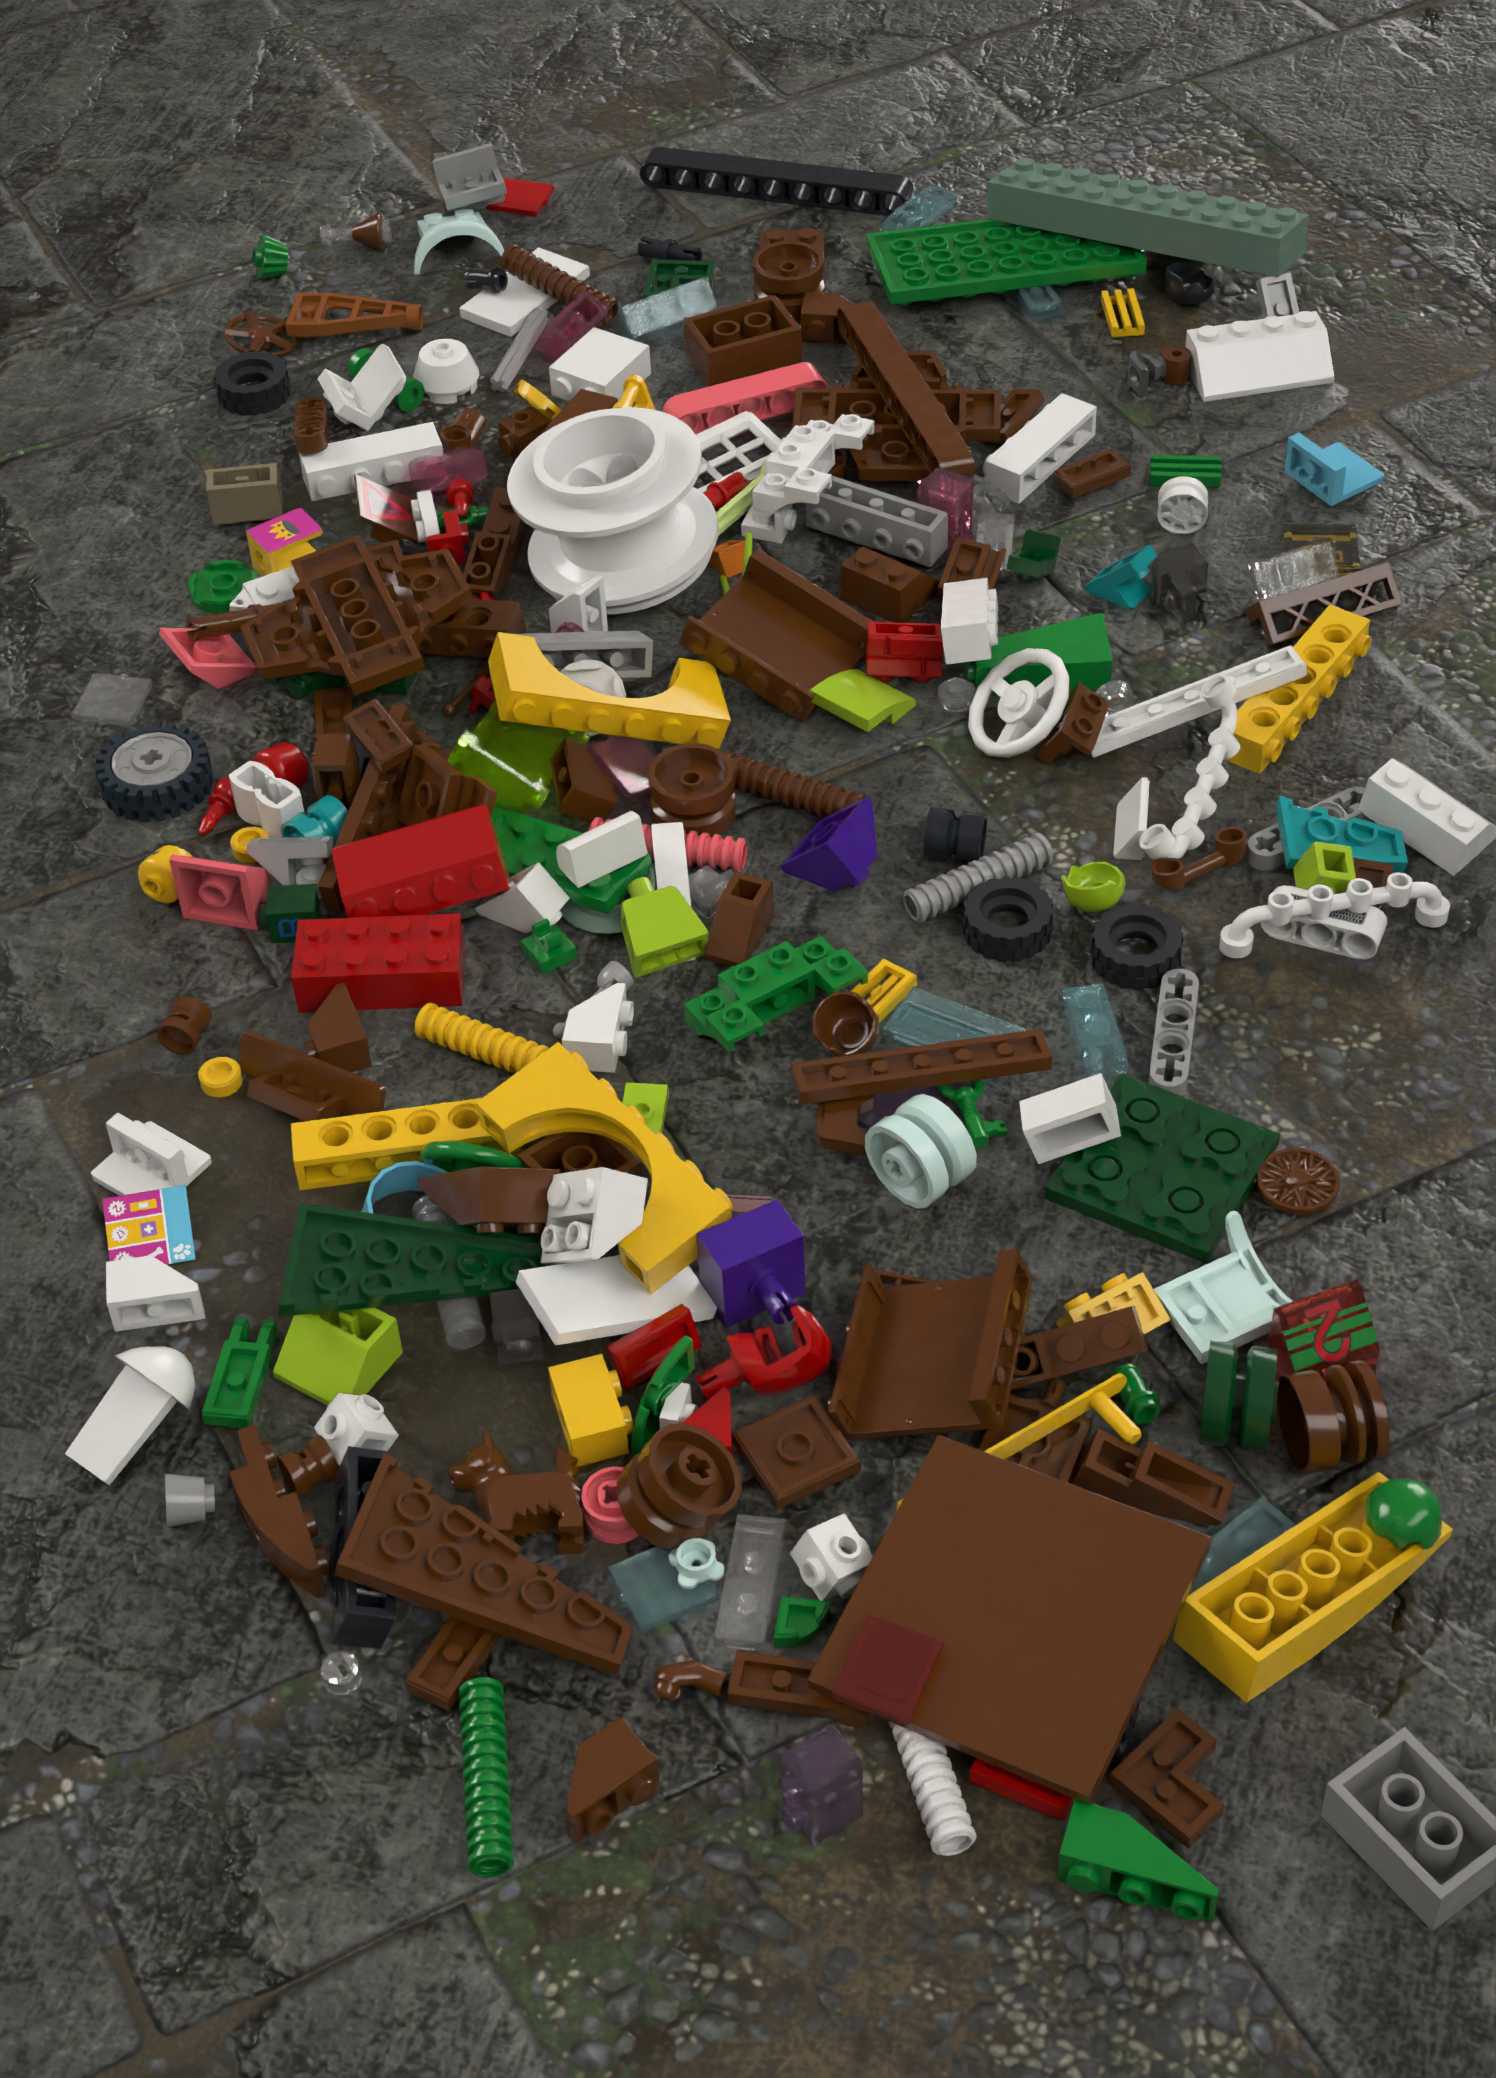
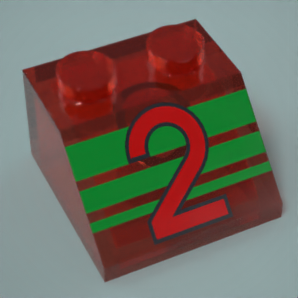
(1324, 1331)

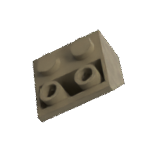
(244, 493)

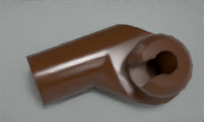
(689, 1674)

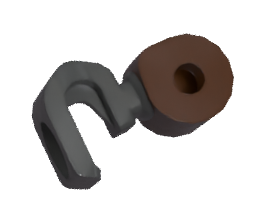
(1170, 367)

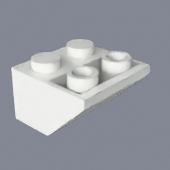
(590, 1213)

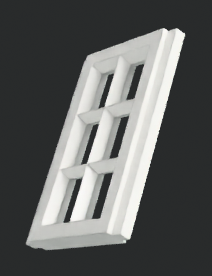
(728, 429)

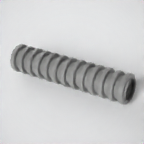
(952, 888)

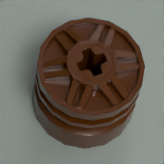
(1333, 1417)

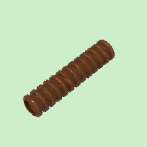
(551, 279)
(790, 788)

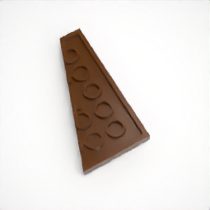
(464, 1568)

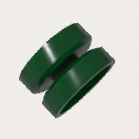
(1239, 1396)

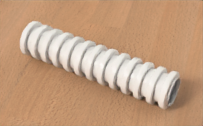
(936, 1792)

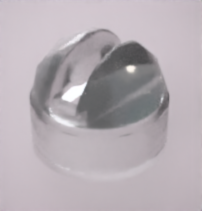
(332, 1677)

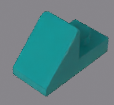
(1123, 579)

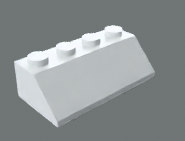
(1259, 356)

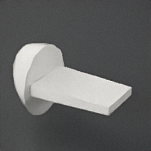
(133, 1409)

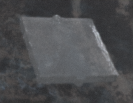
(112, 699)

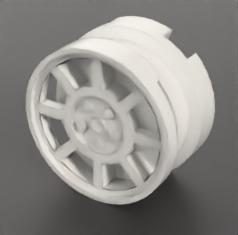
(1182, 503)

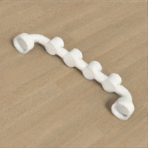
(1157, 839)
(1430, 910)

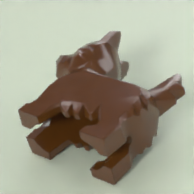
(523, 1502)

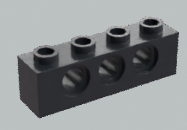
(359, 1612)

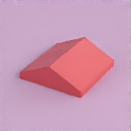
(212, 659)

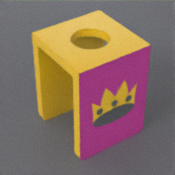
(281, 541)

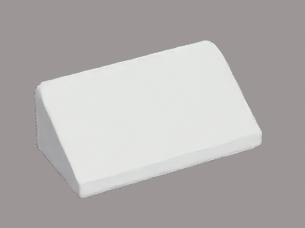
(1131, 822)

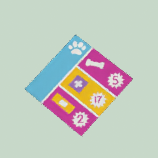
(150, 1225)

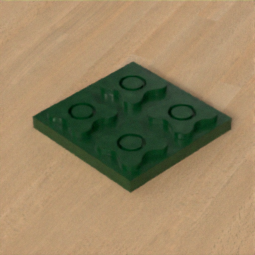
(1167, 1172)

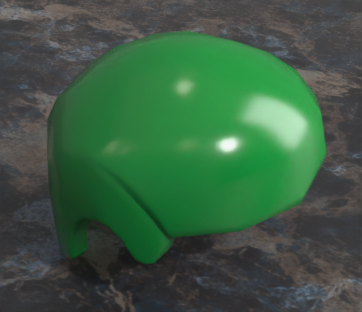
(1404, 1513)

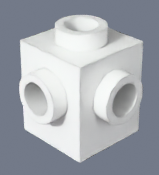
(355, 1423)
(832, 1558)

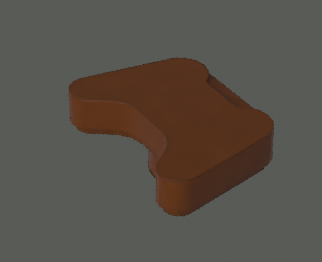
(838, 1124)

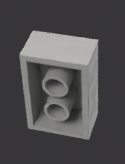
(1415, 1827)

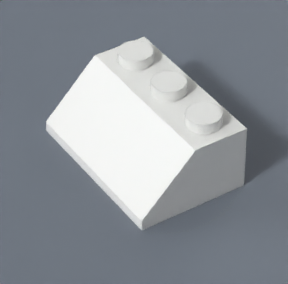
(1426, 816)

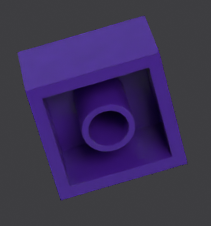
(753, 1264)

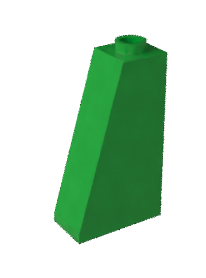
(1078, 642)

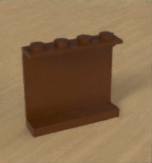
(778, 635)
(931, 1353)

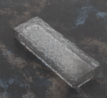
(750, 1583)

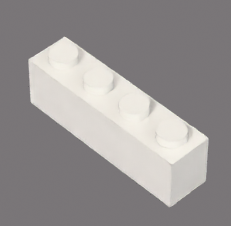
(1041, 447)
(376, 457)
(969, 620)

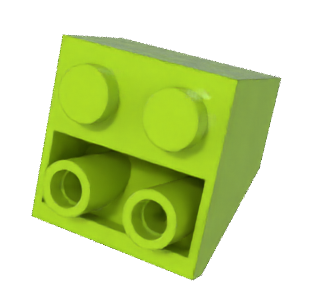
(338, 1352)

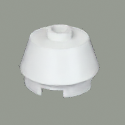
(446, 370)

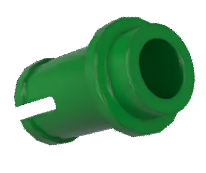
(1139, 1402)

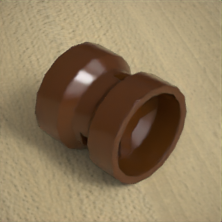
(184, 1025)
(309, 1466)

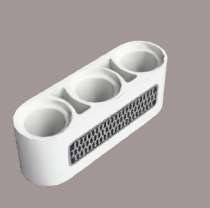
(1340, 933)

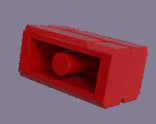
(904, 651)

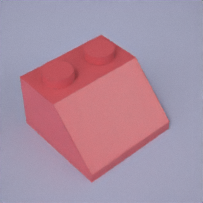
(220, 891)

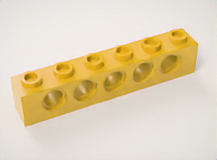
(1276, 715)
(365, 1144)

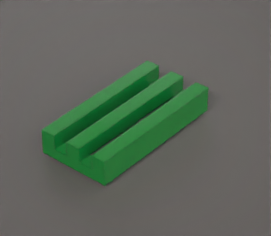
(1203, 468)

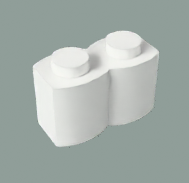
(263, 798)

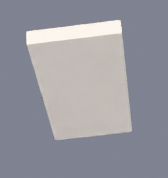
(510, 308)
(604, 1299)

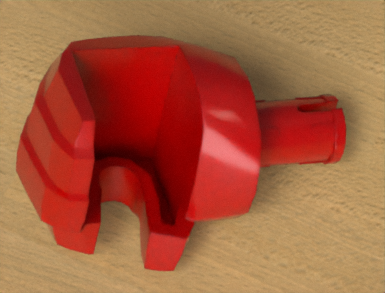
(763, 1365)

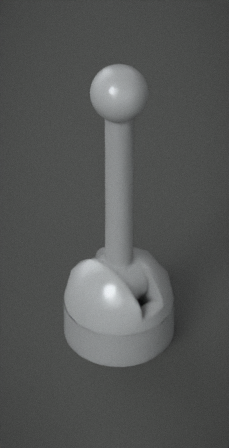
(608, 976)

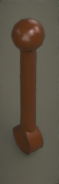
(450, 709)

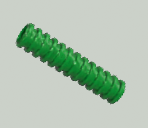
(486, 1777)

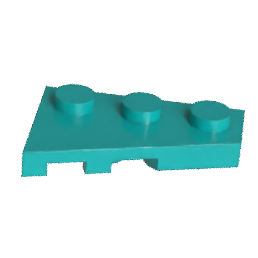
(1367, 839)

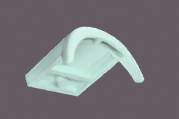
(437, 228)
(1223, 1299)

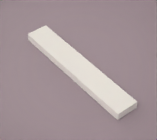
(1188, 703)

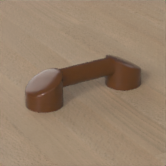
(1230, 848)

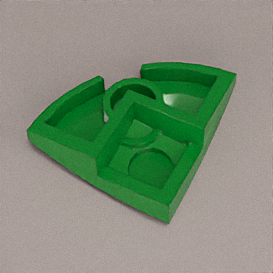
(666, 1378)

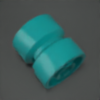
(321, 819)

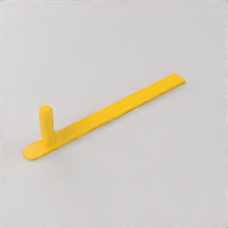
(1095, 1398)

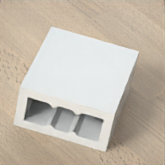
(599, 364)

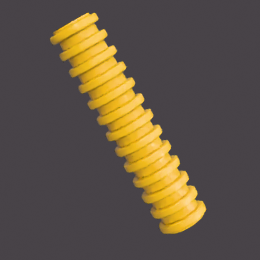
(475, 1038)

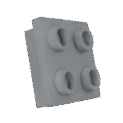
(469, 179)

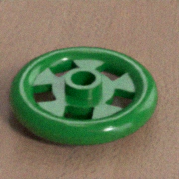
(460, 1156)

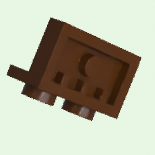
(1077, 726)

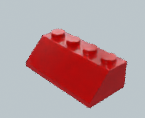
(422, 866)

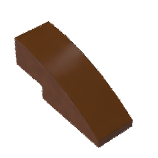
(1152, 1480)

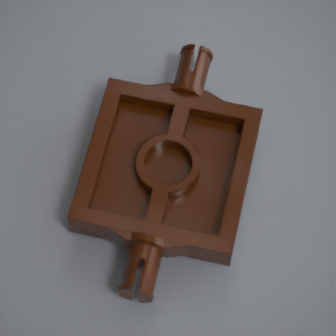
(1052, 1454)

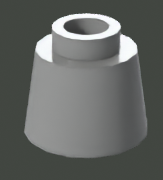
(187, 1499)

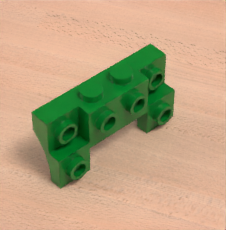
(770, 987)

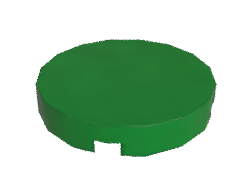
(219, 585)

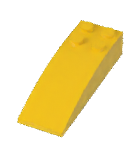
(1295, 1594)

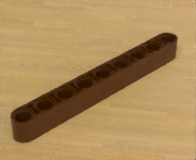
(904, 390)

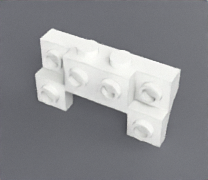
(803, 459)

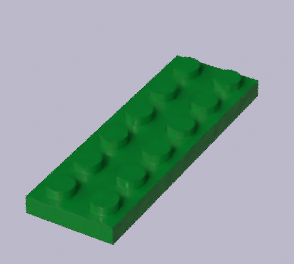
(531, 841)

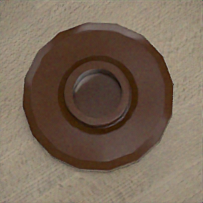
(1298, 1181)

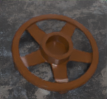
(259, 335)

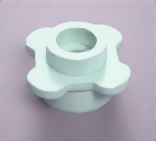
(696, 1551)

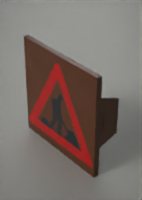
(386, 511)

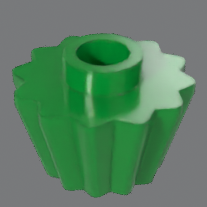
(270, 257)

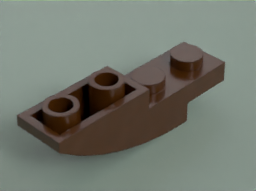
(495, 547)
(1078, 1347)
(277, 1518)

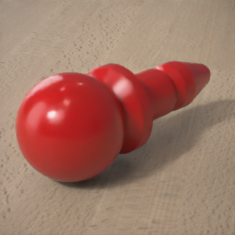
(460, 496)
(220, 804)

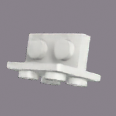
(147, 1158)

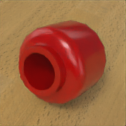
(285, 762)

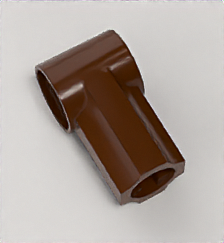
(464, 431)

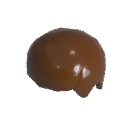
(845, 1024)

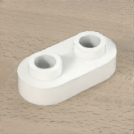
(424, 510)

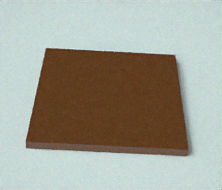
(1042, 1609)

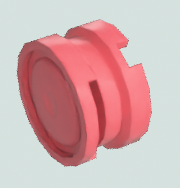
(602, 1510)

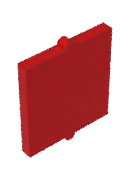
(523, 197)

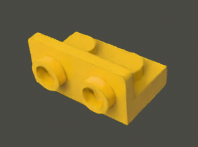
(1119, 1294)

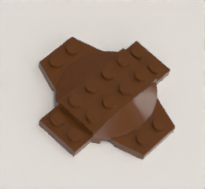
(888, 452)
(357, 615)

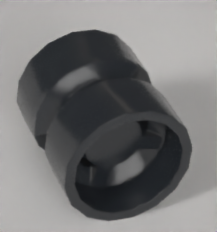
(955, 835)

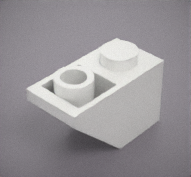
(598, 1027)

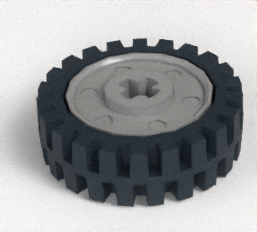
(154, 771)

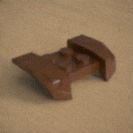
(432, 788)

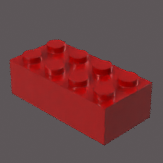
(381, 960)

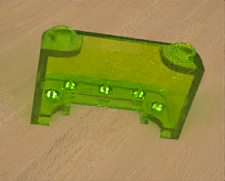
(512, 758)

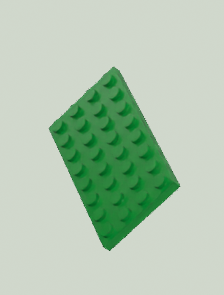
(990, 258)

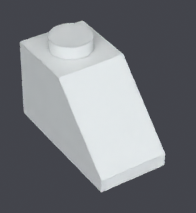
(583, 607)
(529, 900)
(149, 1294)

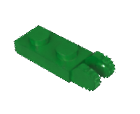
(239, 1376)

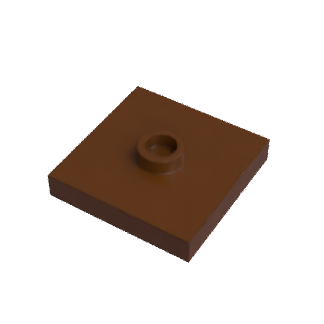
(796, 1452)

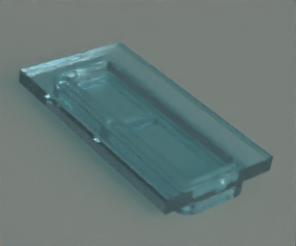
(933, 1019)

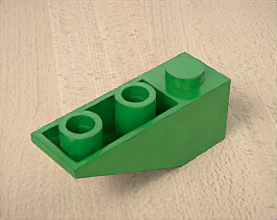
(1121, 1858)

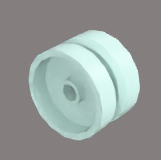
(920, 1151)

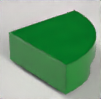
(799, 1620)

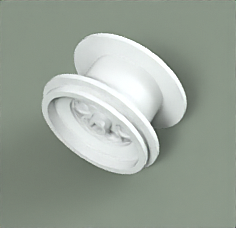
(615, 502)

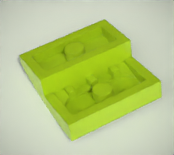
(861, 699)

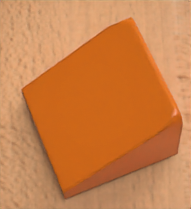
(728, 558)

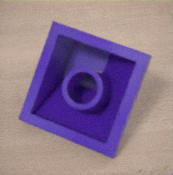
(837, 849)

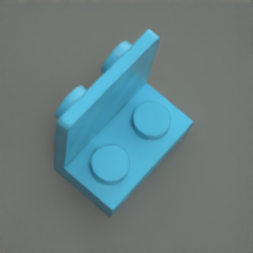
(1329, 472)

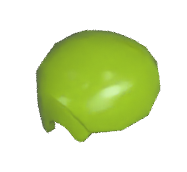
(1094, 886)

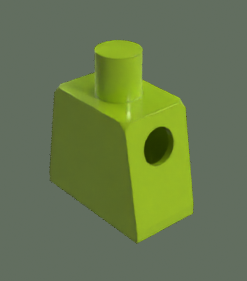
(660, 928)

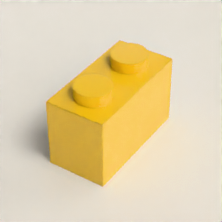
(590, 1410)

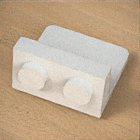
(368, 393)

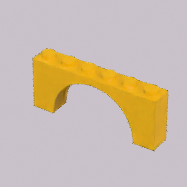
(538, 694)
(563, 1096)

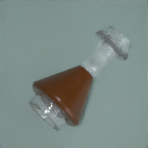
(371, 232)

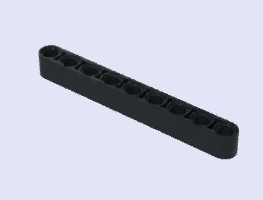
(761, 181)

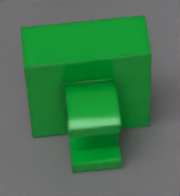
(548, 947)

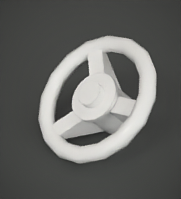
(1026, 709)

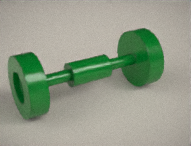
(407, 399)

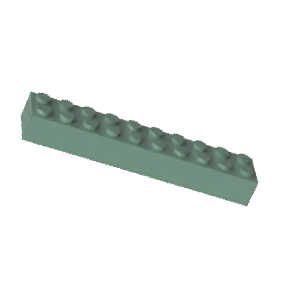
(1149, 216)

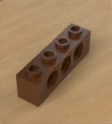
(473, 629)

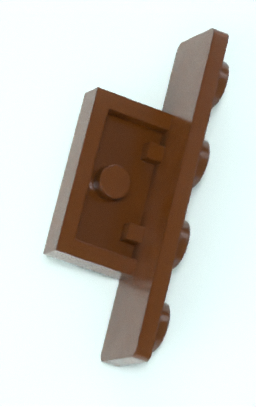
(303, 1084)

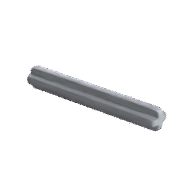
(519, 350)

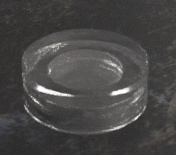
(1117, 694)

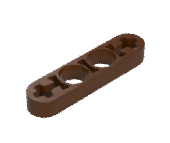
(311, 425)

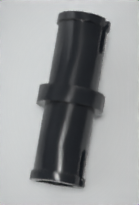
(668, 250)

